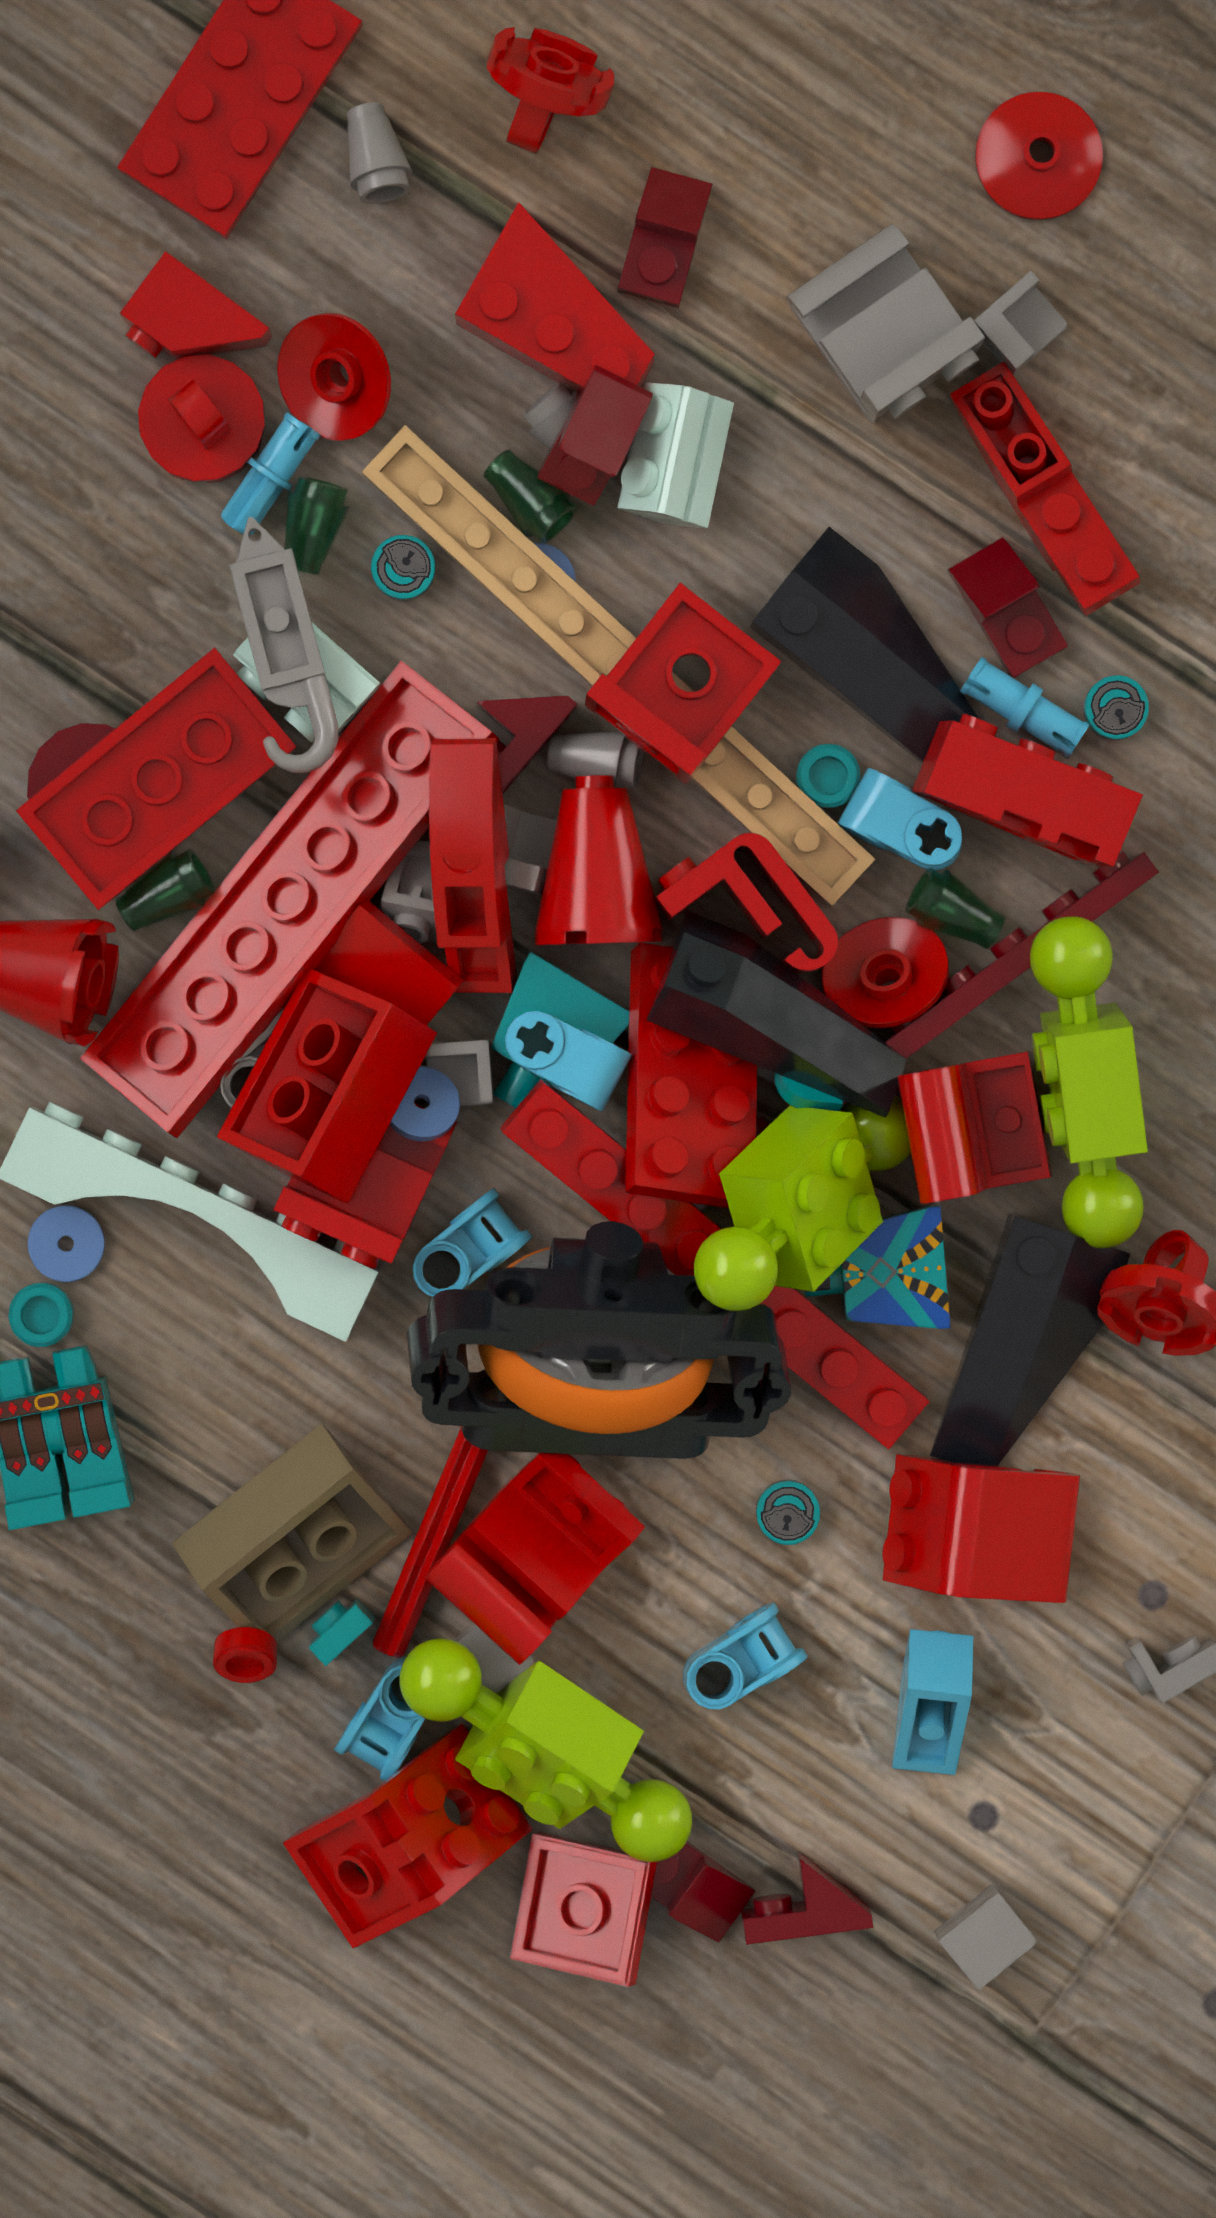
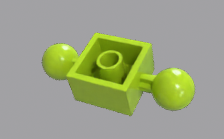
(1092, 1081)
(799, 1202)
(547, 1747)

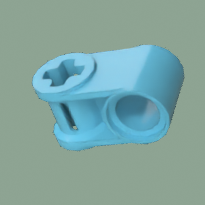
(891, 817)
(577, 1062)
(472, 1243)
(745, 1657)
(382, 1727)

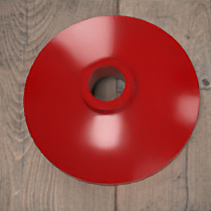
(1032, 187)
(313, 377)
(881, 953)

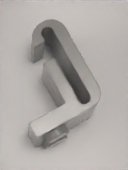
(885, 326)

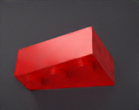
(547, 311)
(1027, 791)

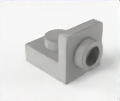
(409, 895)
(1185, 1666)

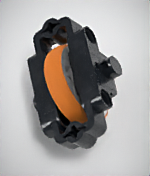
(596, 1355)

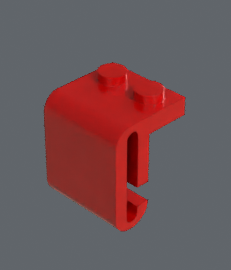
(690, 882)
(974, 1126)
(380, 1206)
(980, 1530)
(534, 1552)

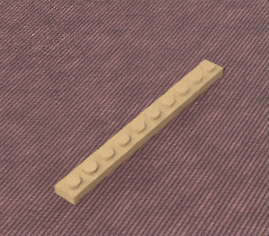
(594, 643)

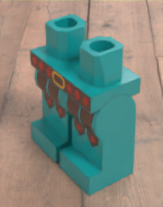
(56, 1420)

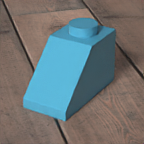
(933, 1701)

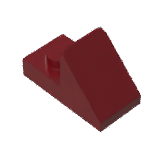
(664, 237)
(595, 436)
(1008, 607)
(532, 726)
(700, 1892)
(825, 1910)

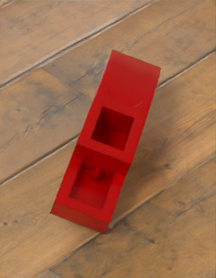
(1043, 489)
(469, 863)

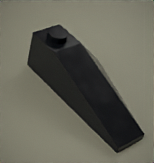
(861, 643)
(756, 1008)
(1023, 1339)

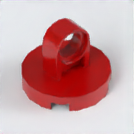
(549, 78)
(201, 418)
(1162, 1300)

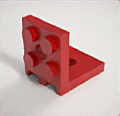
(658, 715)
(406, 1843)

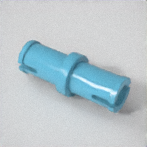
(1024, 707)

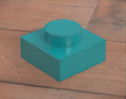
(338, 1629)

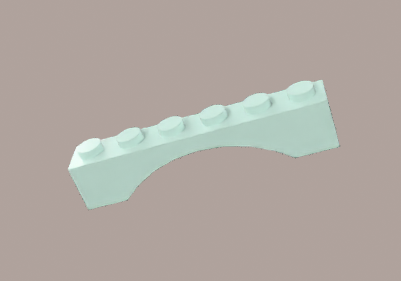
(67, 1163)

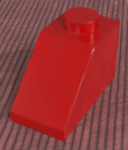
(188, 315)

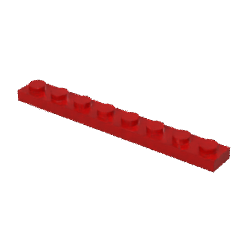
(813, 1342)

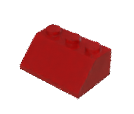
(327, 1084)

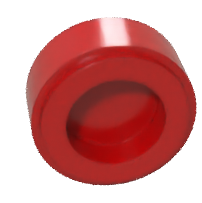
(245, 1654)

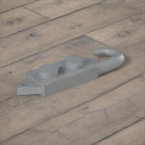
(284, 644)

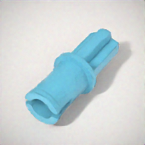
(270, 473)

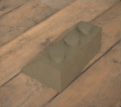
(292, 1536)

